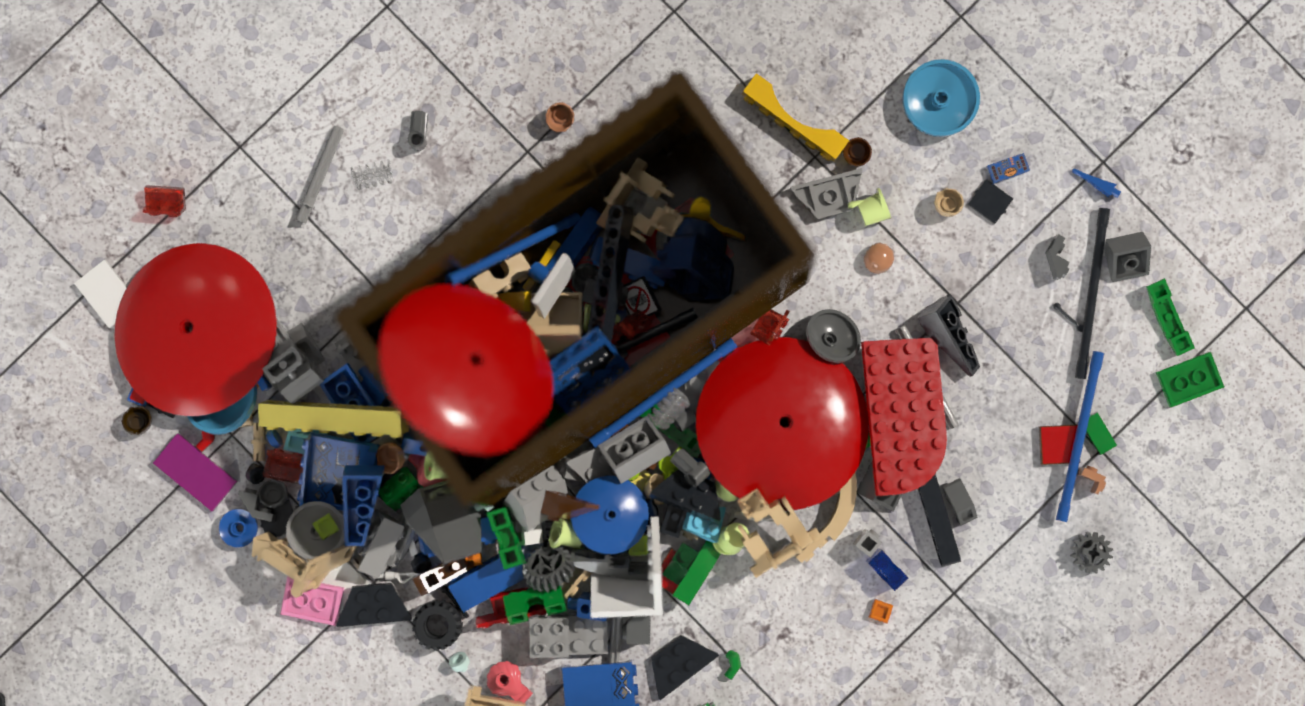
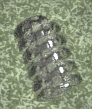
(372, 175)
(670, 410)

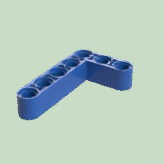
(574, 245)

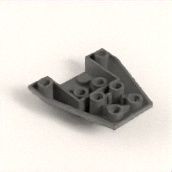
(444, 522)

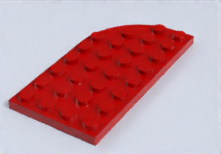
(904, 412)

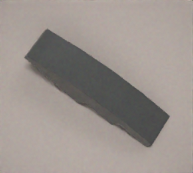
(609, 564)

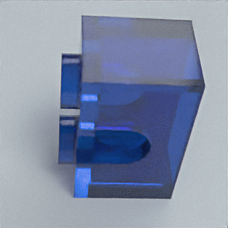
(887, 569)

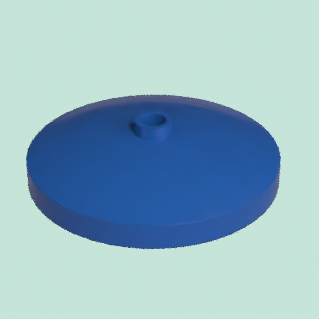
(616, 533)

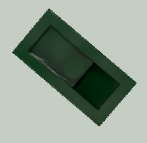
(680, 563)

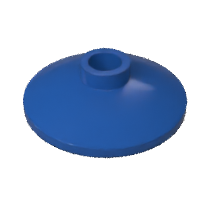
(229, 531)

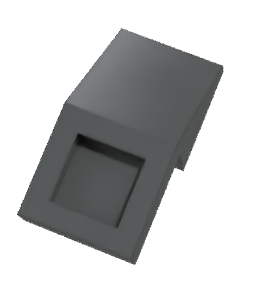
(1057, 265)
(960, 501)
(252, 502)

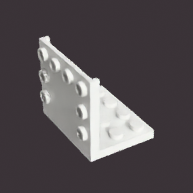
(631, 597)

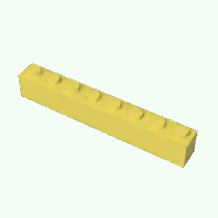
(332, 417)

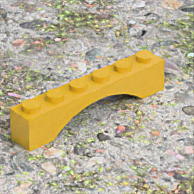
(827, 141)

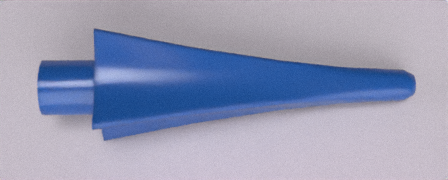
(1103, 186)

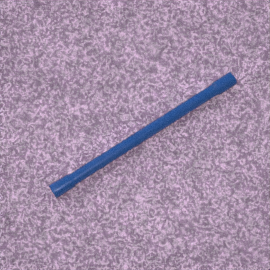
(462, 274)
(1095, 367)
(606, 433)

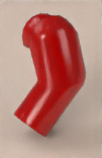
(206, 441)

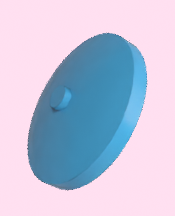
(941, 98)
(228, 418)

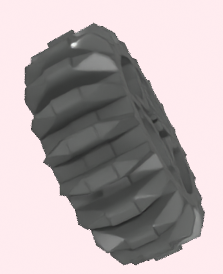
(548, 568)

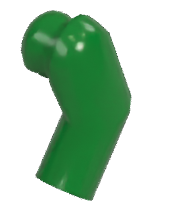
(735, 664)

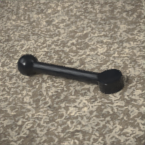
(1057, 306)
(444, 589)

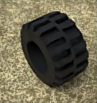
(425, 636)

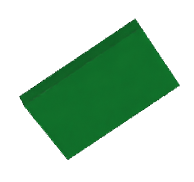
(1190, 379)

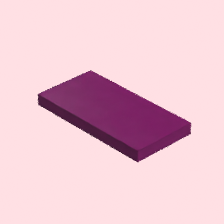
(195, 472)

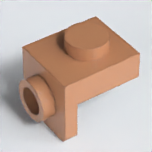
(1091, 473)

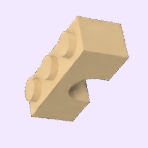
(514, 268)

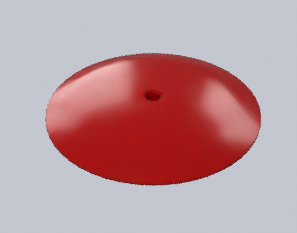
(229, 337)
(466, 369)
(743, 432)

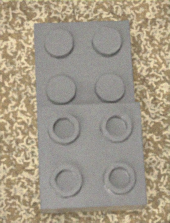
(291, 368)
(566, 636)

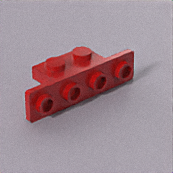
(499, 614)

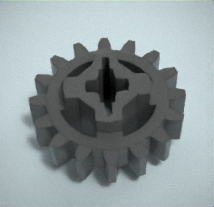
(1090, 560)

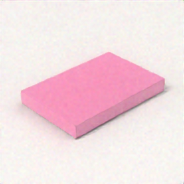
(314, 605)

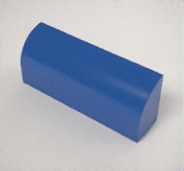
(483, 582)

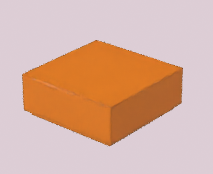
(880, 611)

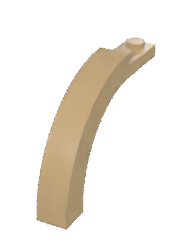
(837, 521)

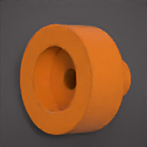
(477, 559)

